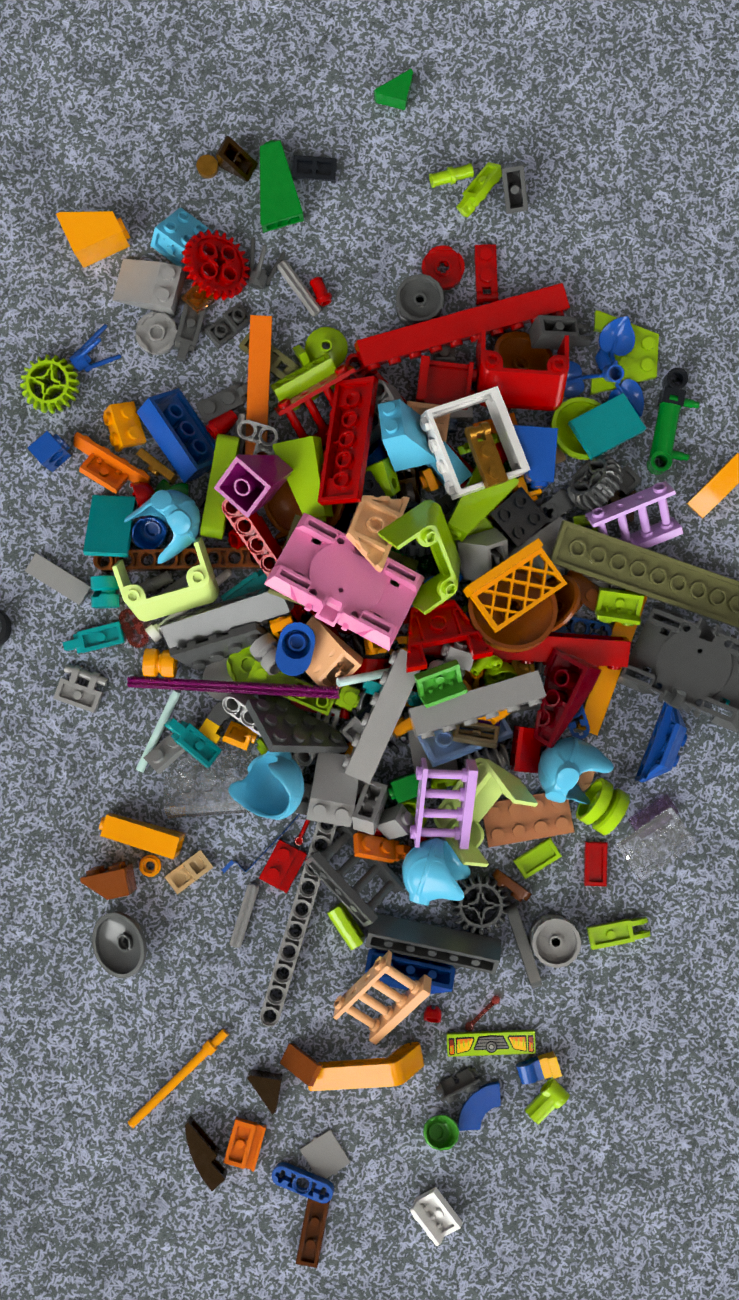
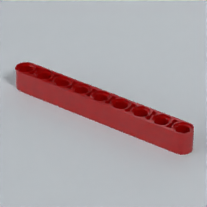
(262, 553)

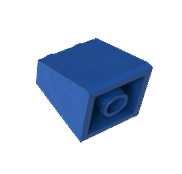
(540, 451)

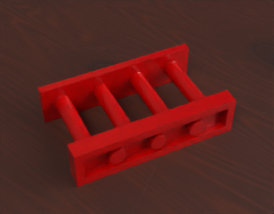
(286, 405)

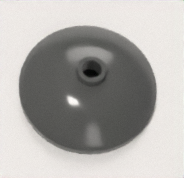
(119, 945)

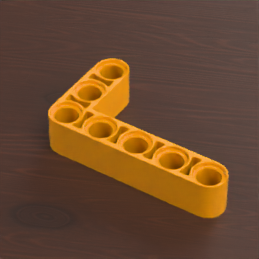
(371, 1072)

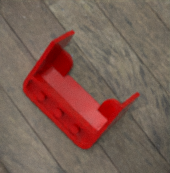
(523, 387)

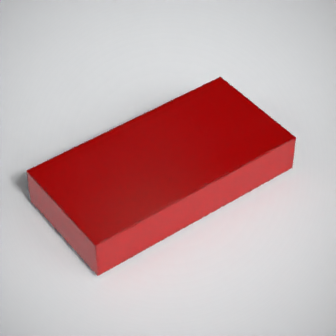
(595, 863)

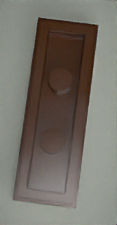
(312, 1233)

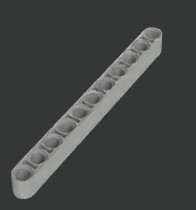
(289, 938)

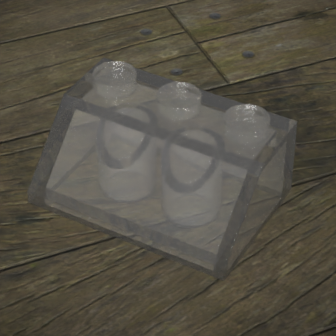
(655, 844)

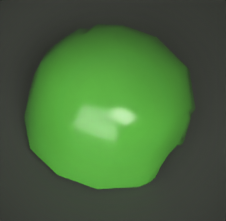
(441, 1132)

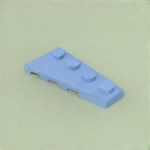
(443, 749)

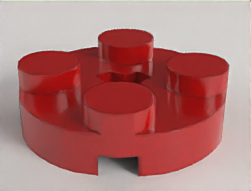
(451, 259)

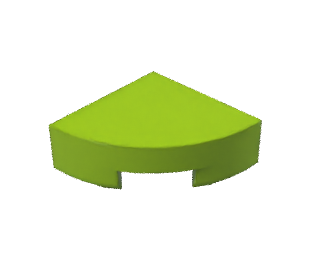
(301, 354)

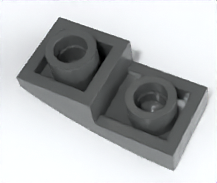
(228, 326)

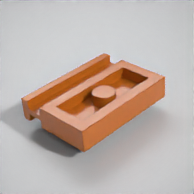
(244, 1144)

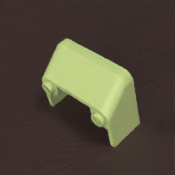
(201, 590)
(491, 784)

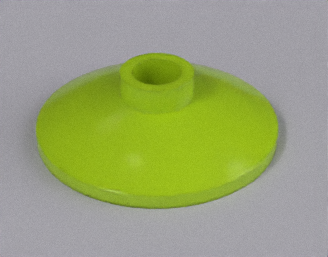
(337, 341)

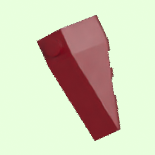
(566, 688)

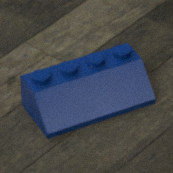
(179, 433)

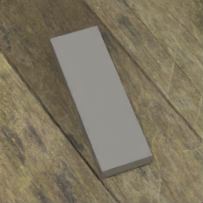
(58, 579)

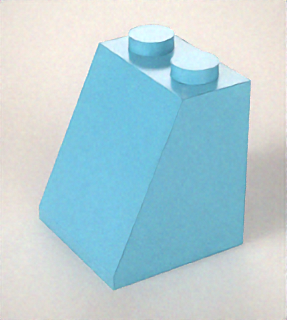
(403, 436)

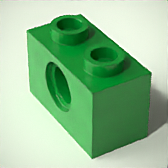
(403, 787)

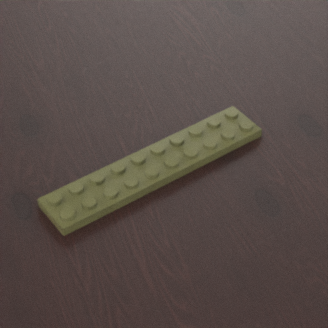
(646, 573)

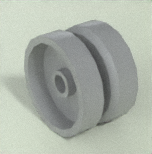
(544, 931)

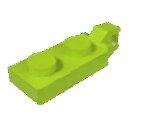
(479, 188)

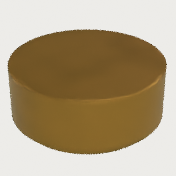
(207, 166)

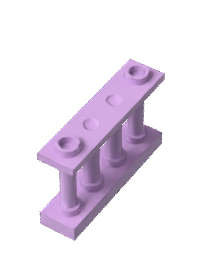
(648, 535)
(462, 814)

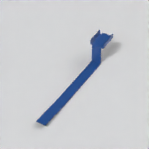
(231, 862)

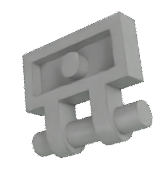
(79, 695)

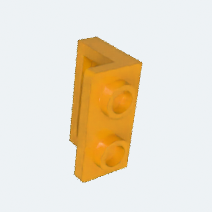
(124, 425)

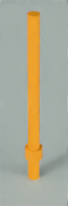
(209, 1048)

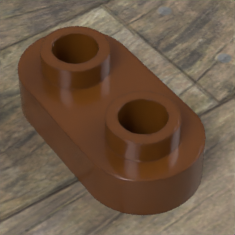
(518, 891)

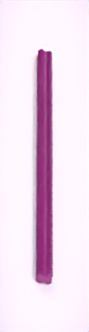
(236, 687)

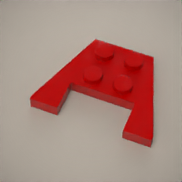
(439, 627)

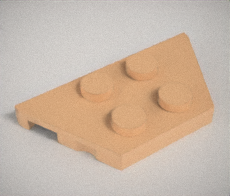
(369, 518)

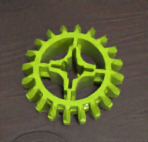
(47, 401)

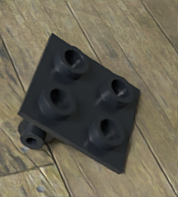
(519, 517)

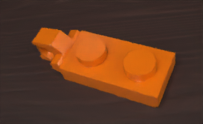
(378, 848)

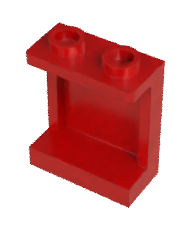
(444, 381)

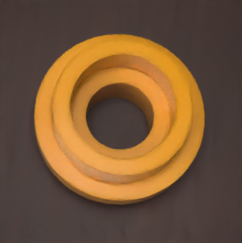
(143, 865)

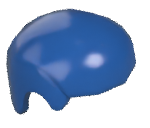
(149, 532)

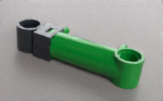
(669, 403)

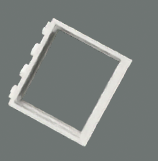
(504, 429)

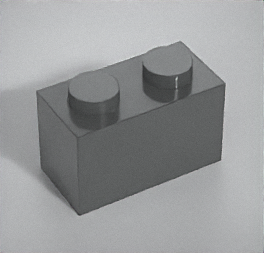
(514, 187)

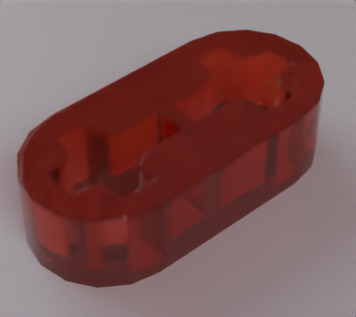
(128, 630)

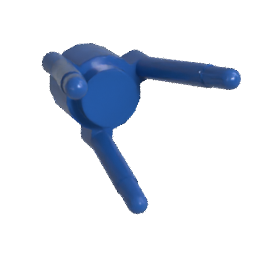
(81, 358)

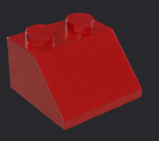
(525, 750)

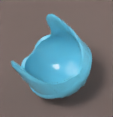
(178, 513)
(564, 763)
(271, 786)
(432, 872)

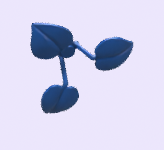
(619, 340)

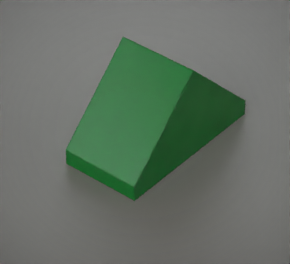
(396, 91)

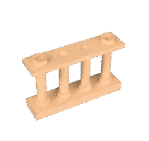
(391, 1015)

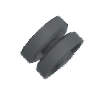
(415, 289)

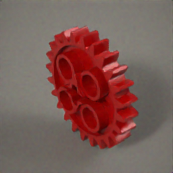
(215, 264)

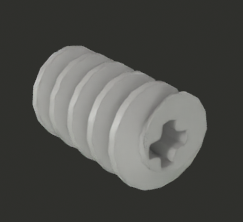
(498, 756)

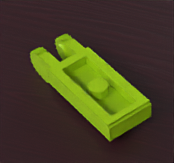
(616, 933)

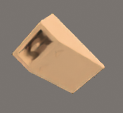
(331, 656)

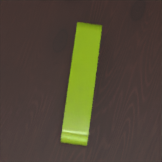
(213, 518)

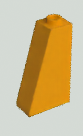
(142, 835)

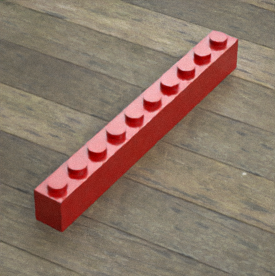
(459, 327)
(594, 649)

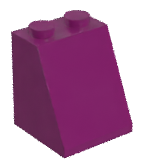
(252, 481)

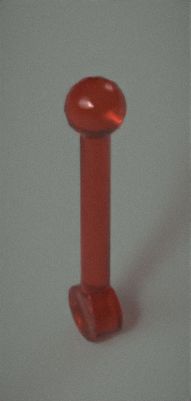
(469, 1026)

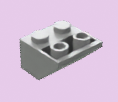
(481, 553)

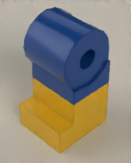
(539, 1068)

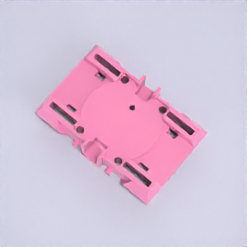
(343, 582)

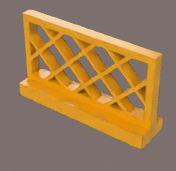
(509, 567)

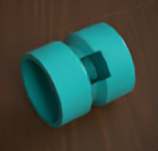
(104, 592)

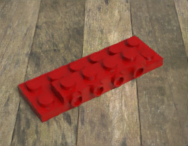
(348, 441)

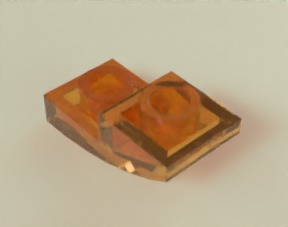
(196, 300)

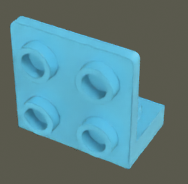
(173, 234)

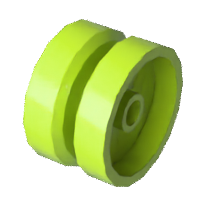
(605, 807)

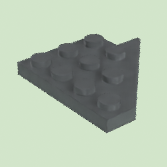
(292, 729)

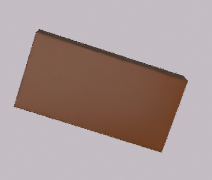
(301, 1064)

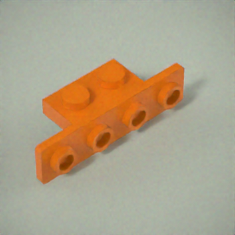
(105, 466)

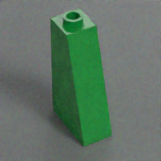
(277, 190)

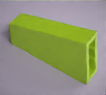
(306, 460)
(477, 506)

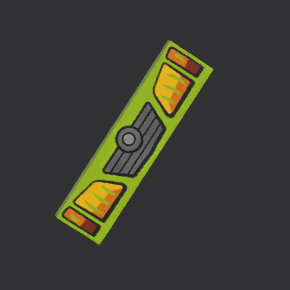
(491, 1043)

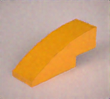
(716, 488)

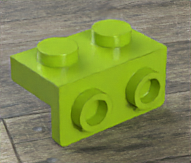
(619, 606)

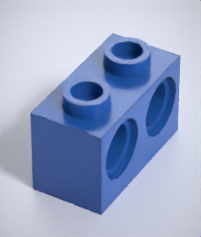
(50, 450)

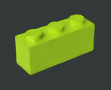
(304, 378)

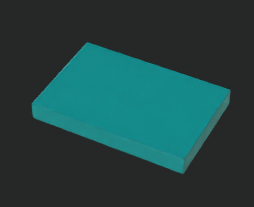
(607, 426)
(106, 528)

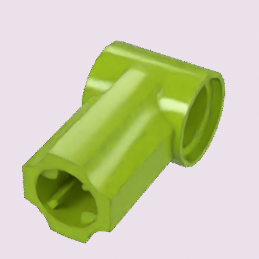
(550, 1097)

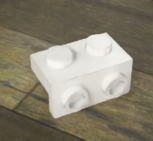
(435, 1215)

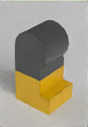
(214, 722)

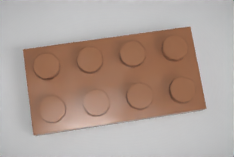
(516, 823)

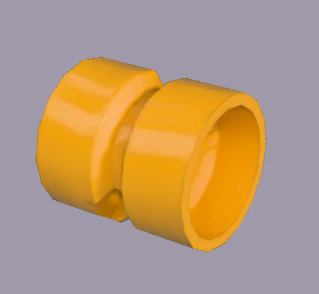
(157, 662)

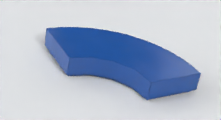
(478, 1105)

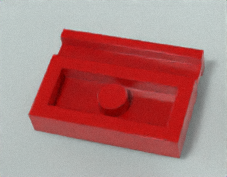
(283, 866)

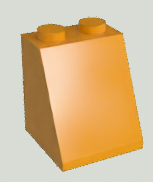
(94, 234)

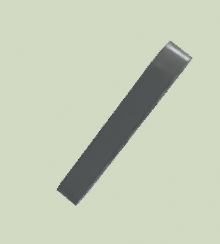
(523, 946)

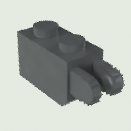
(549, 332)

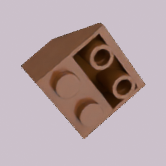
(112, 882)

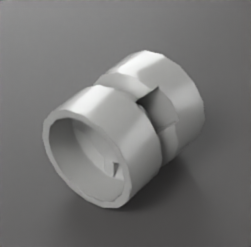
(265, 652)

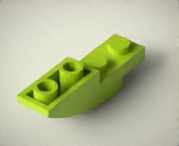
(318, 704)

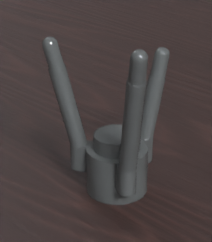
(258, 276)

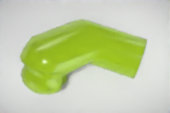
(486, 663)

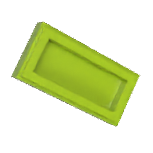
(537, 858)

